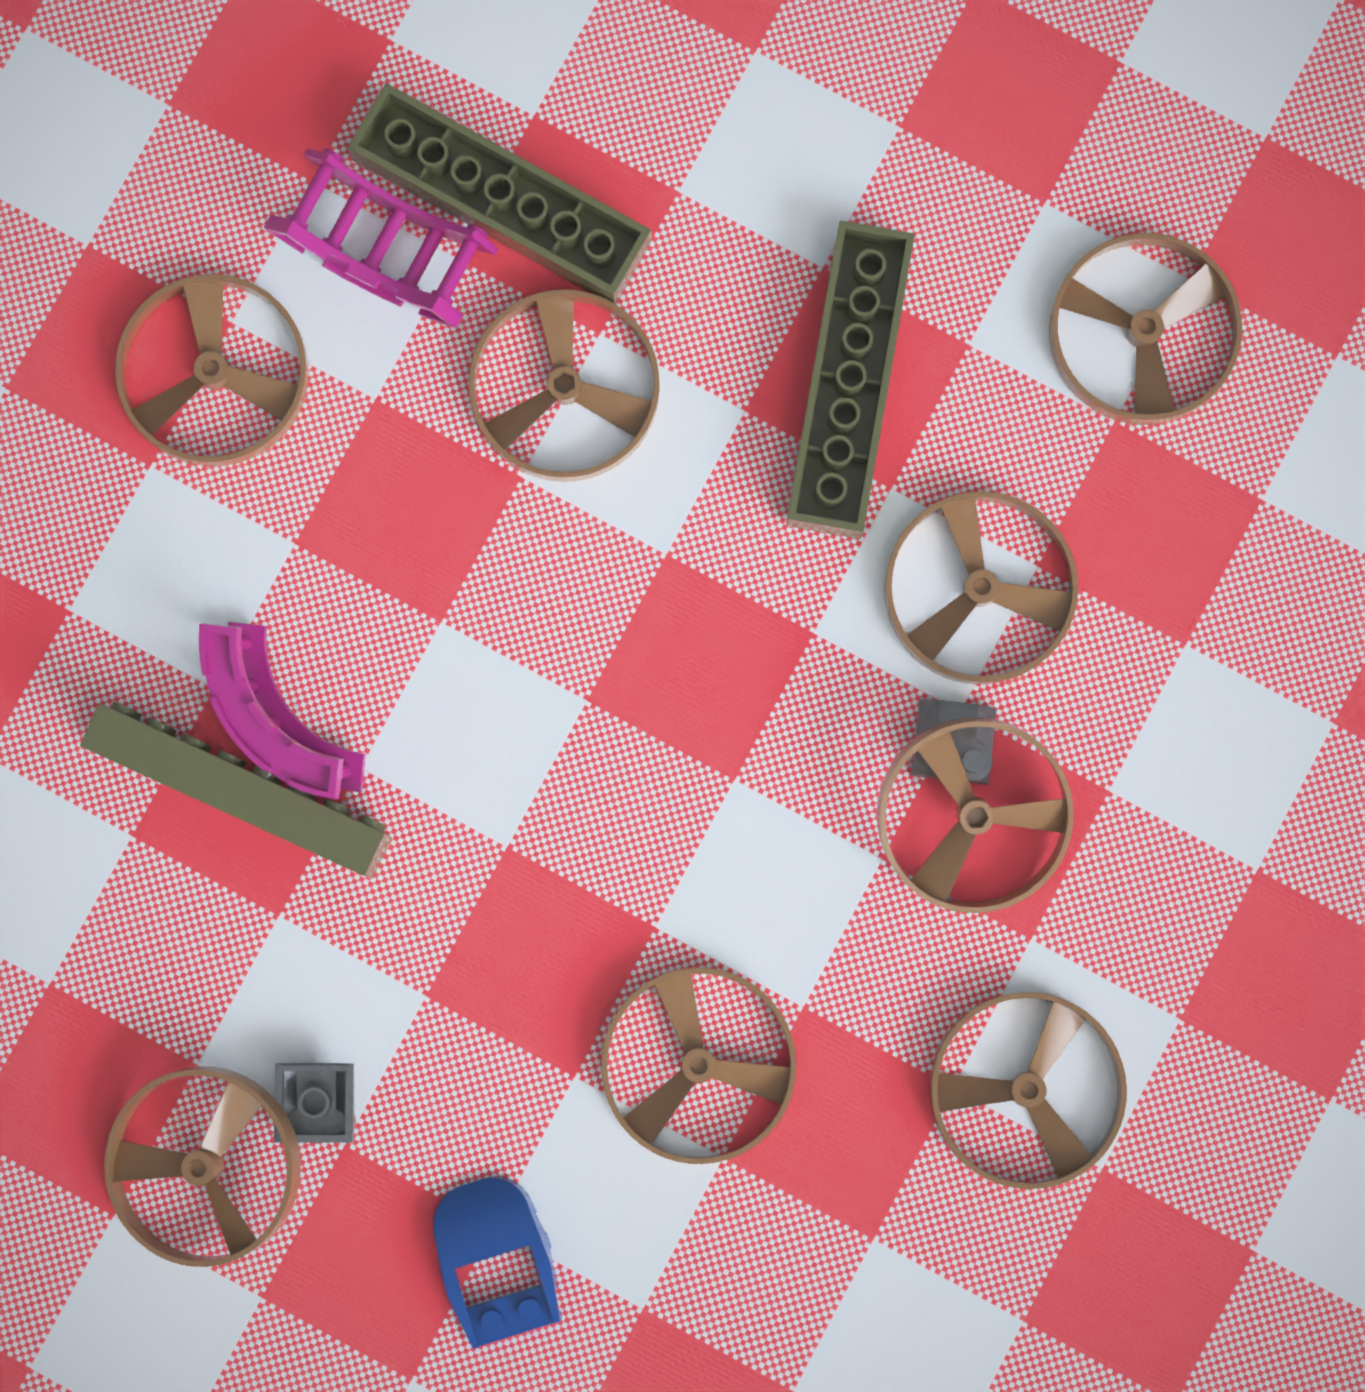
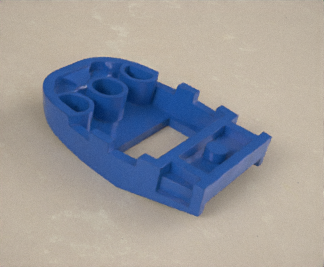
(485, 1222)

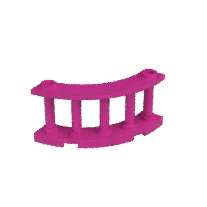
(367, 273)
(261, 721)

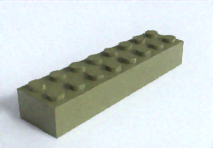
(500, 194)
(850, 380)
(232, 789)

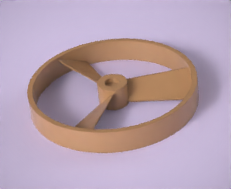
(1146, 327)
(211, 369)
(564, 384)
(982, 587)
(974, 817)
(698, 1066)
(1029, 1091)
(203, 1166)

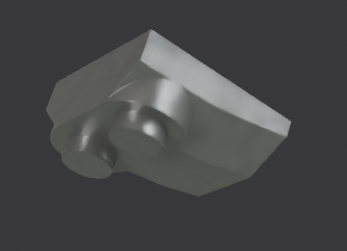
(972, 743)
(317, 1101)

